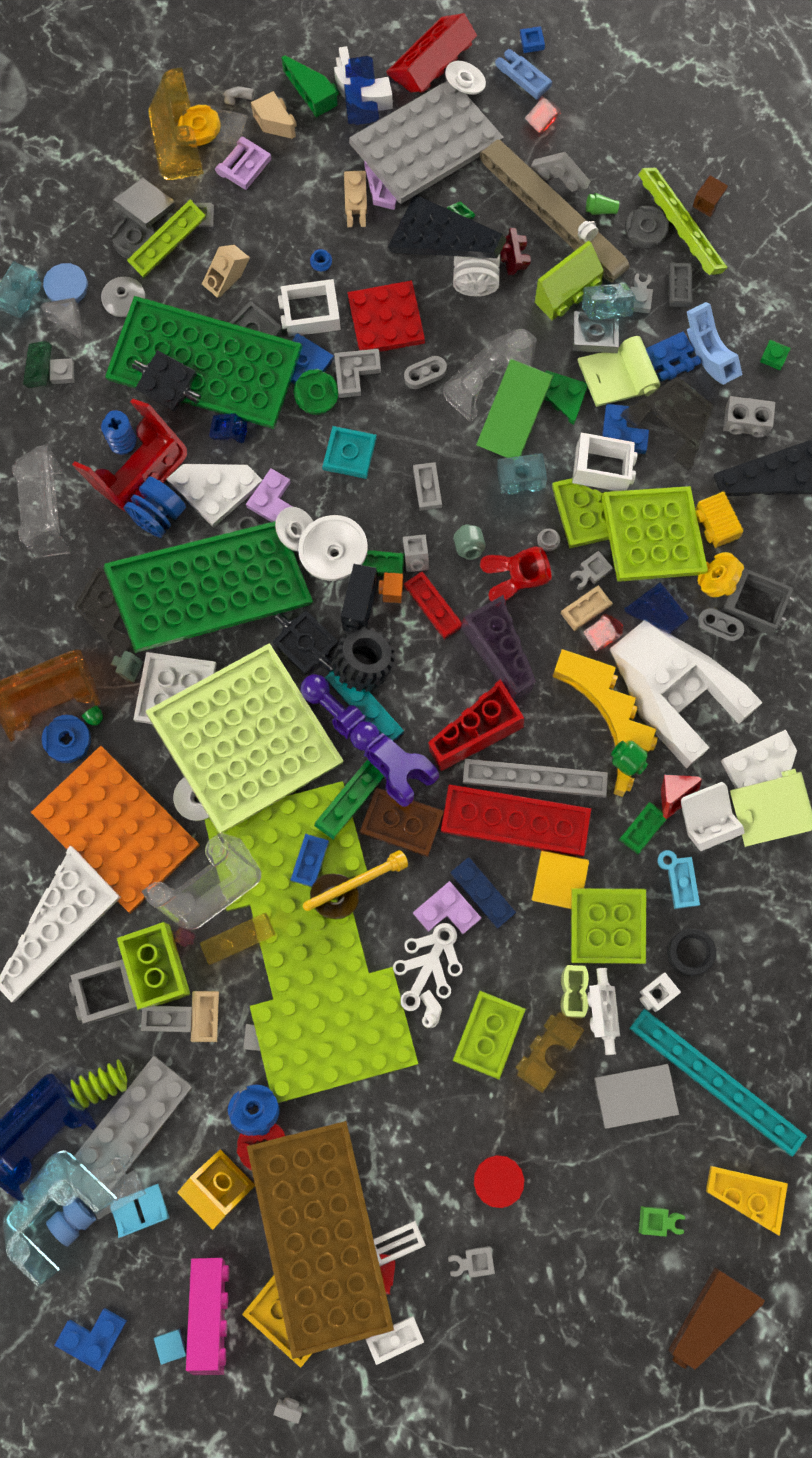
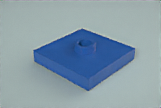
(310, 358)

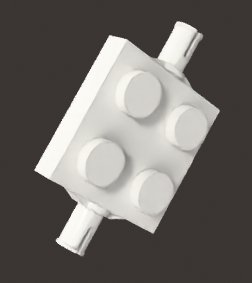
(604, 1011)

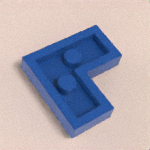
(616, 428)
(95, 1345)

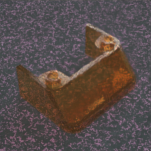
(44, 688)

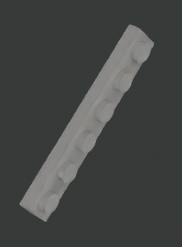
(535, 778)

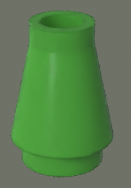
(599, 204)

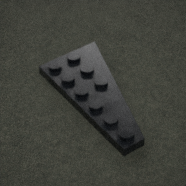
(439, 231)
(779, 472)

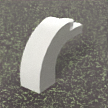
(378, 92)

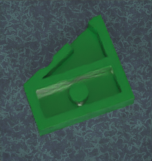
(566, 395)

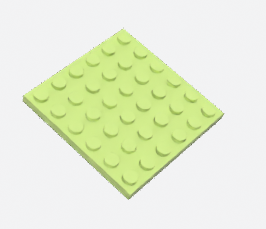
(244, 738)

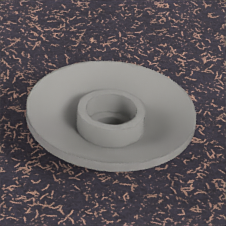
(118, 304)

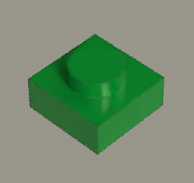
(775, 355)

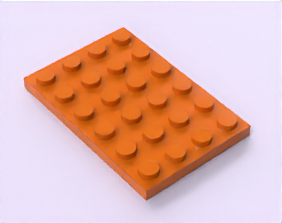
(115, 827)

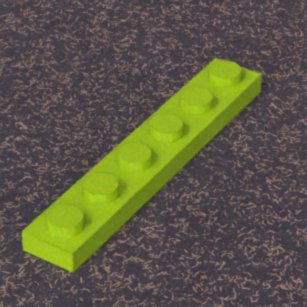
(683, 222)

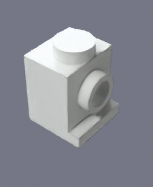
(666, 988)

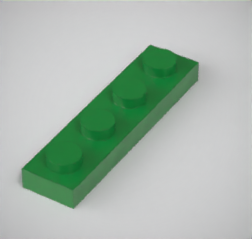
(349, 800)

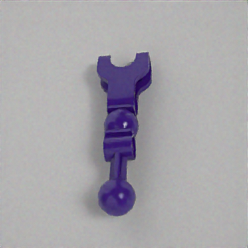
(380, 750)

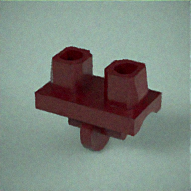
(511, 252)

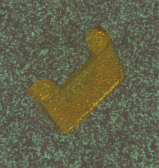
(174, 146)

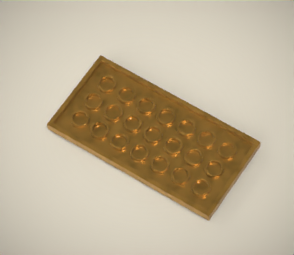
(319, 1239)

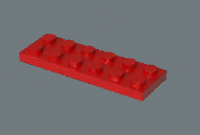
(516, 820)

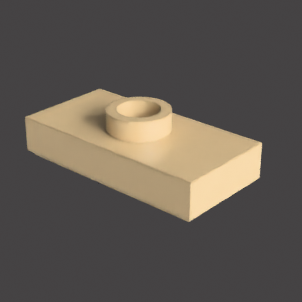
(586, 608)
(204, 1016)

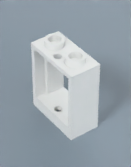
(309, 325)
(606, 447)

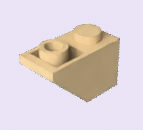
(273, 117)
(225, 269)

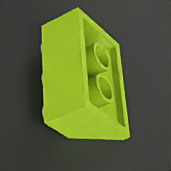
(566, 281)
(153, 966)

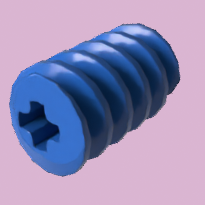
(118, 432)

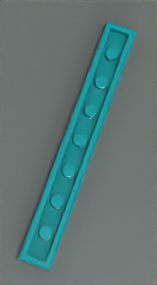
(718, 1082)

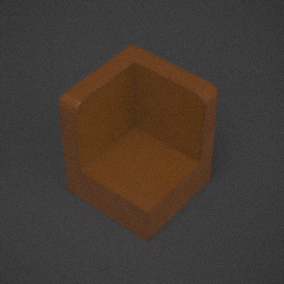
(709, 195)

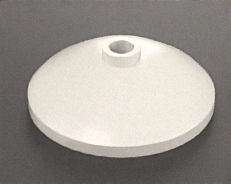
(328, 536)

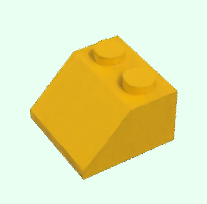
(216, 1189)

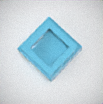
(170, 1346)

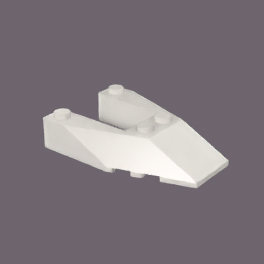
(667, 678)

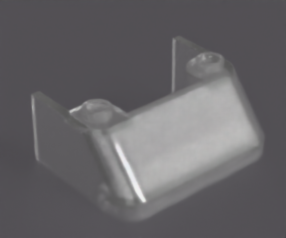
(38, 502)

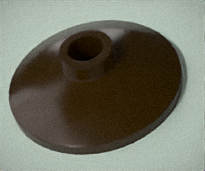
(345, 903)

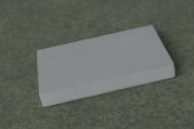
(636, 1096)

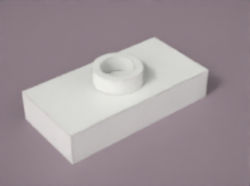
(387, 1345)

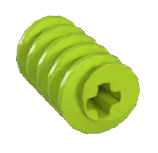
(99, 1086)

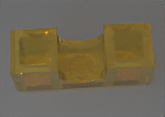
(559, 1032)

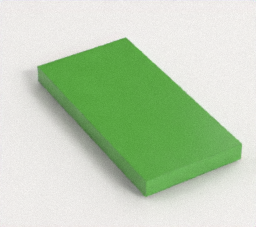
(514, 410)

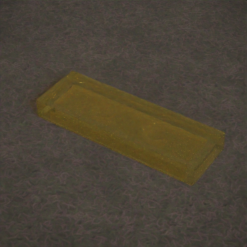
(237, 939)

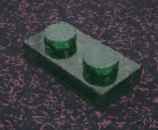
(37, 364)

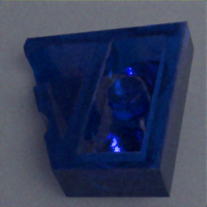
(658, 609)

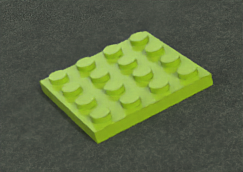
(654, 533)

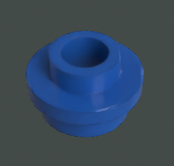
(318, 255)

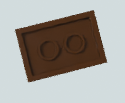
(404, 827)

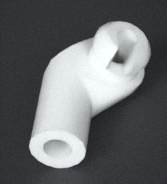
(433, 1010)

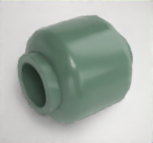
(469, 542)

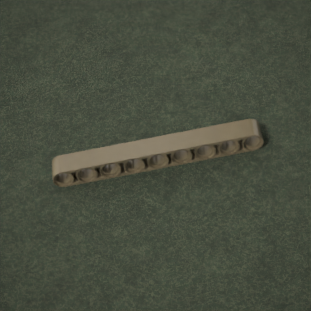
(549, 206)

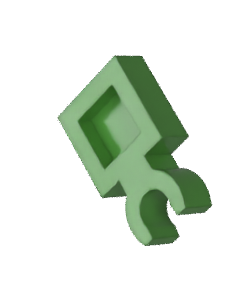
(656, 1221)

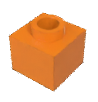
(391, 587)

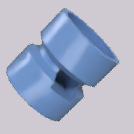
(66, 1224)

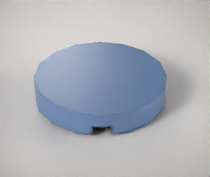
(65, 282)

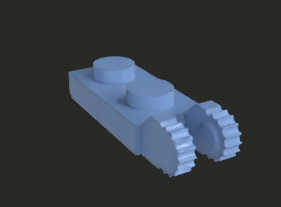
(524, 74)

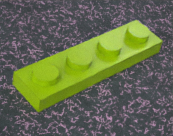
(166, 238)

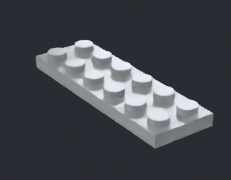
(135, 1117)

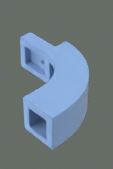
(714, 355)

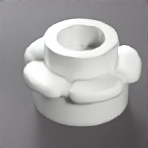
(587, 231)

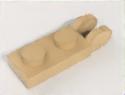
(355, 196)

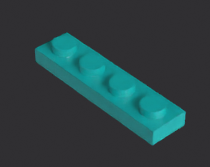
(368, 706)

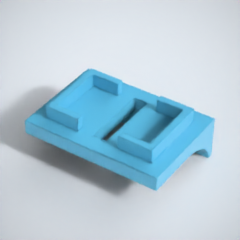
(152, 1207)

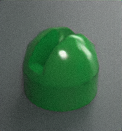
(93, 716)

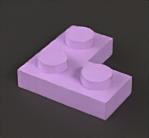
(267, 496)
(450, 904)

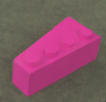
(207, 1317)

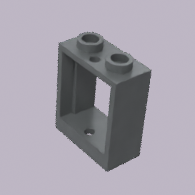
(769, 586)

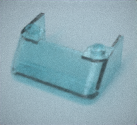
(63, 1181)

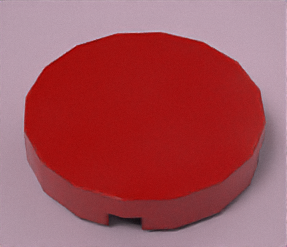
(499, 1181)

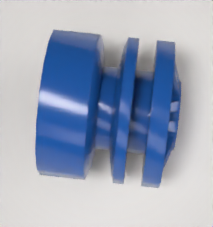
(157, 503)

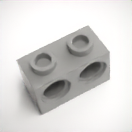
(749, 410)

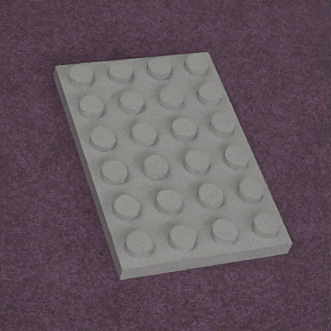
(425, 141)

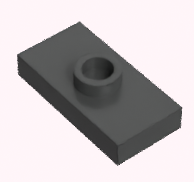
(680, 284)

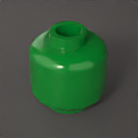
(629, 758)

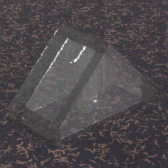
(65, 314)

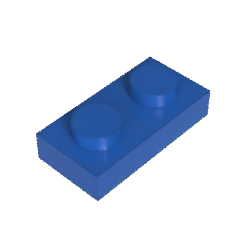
(309, 860)

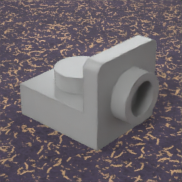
(416, 553)

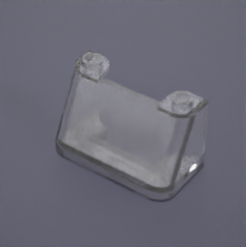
(467, 383)
(212, 889)

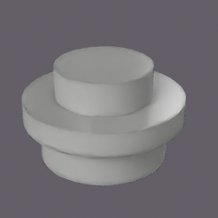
(548, 539)

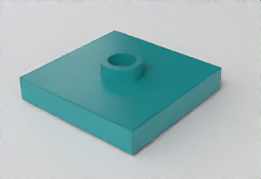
(349, 452)

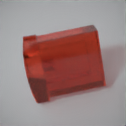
(543, 115)
(604, 632)

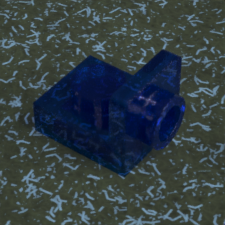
(227, 427)

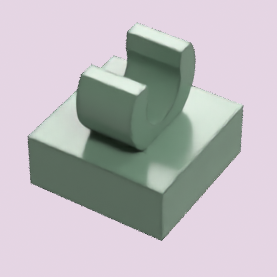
(127, 666)

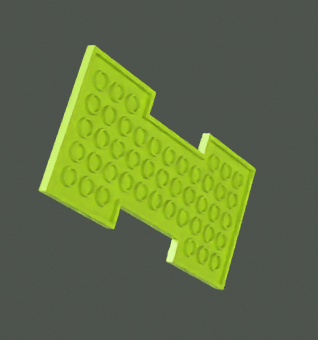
(327, 1011)

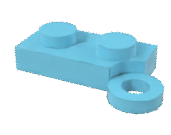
(681, 880)

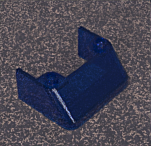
(32, 1125)

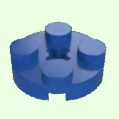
(57, 729)
(261, 1121)

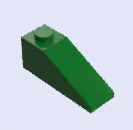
(312, 86)

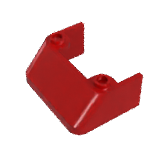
(155, 458)

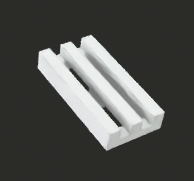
(416, 1234)

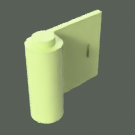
(620, 374)
(773, 808)

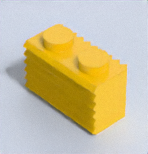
(718, 520)

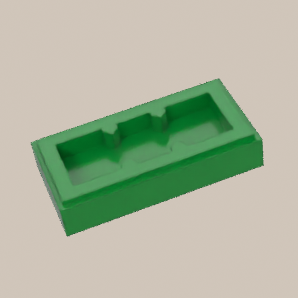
(385, 562)
(643, 828)

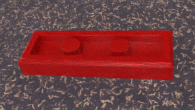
(433, 605)

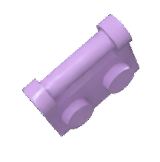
(247, 167)

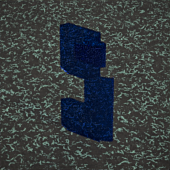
(361, 74)

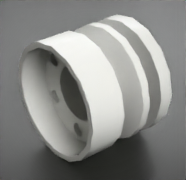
(476, 275)

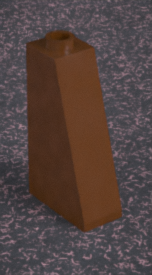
(713, 1319)

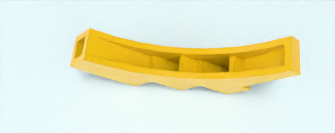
(594, 681)

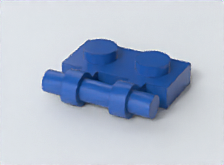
(669, 351)

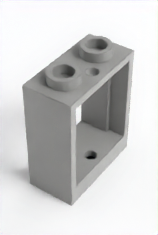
(77, 990)

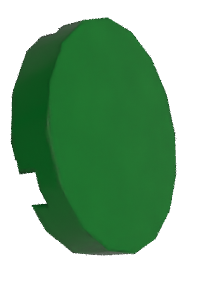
(316, 392)

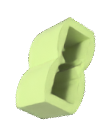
(574, 983)

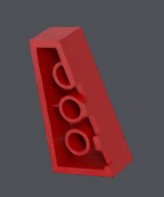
(478, 727)

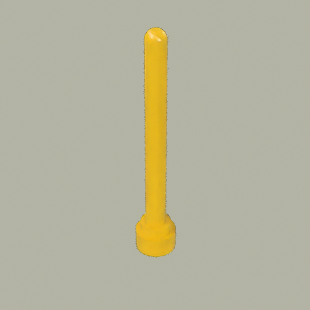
(396, 862)

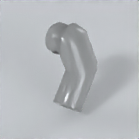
(238, 92)

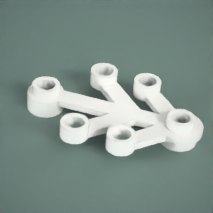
(430, 963)

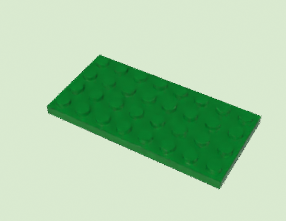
(234, 365)
(206, 586)

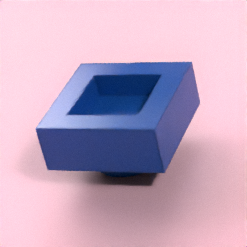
(532, 39)

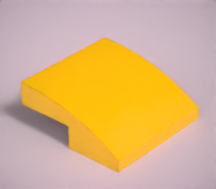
(557, 876)

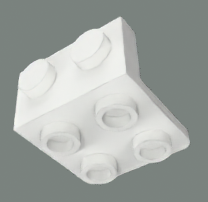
(710, 817)

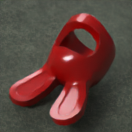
(527, 570)

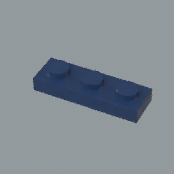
(483, 893)

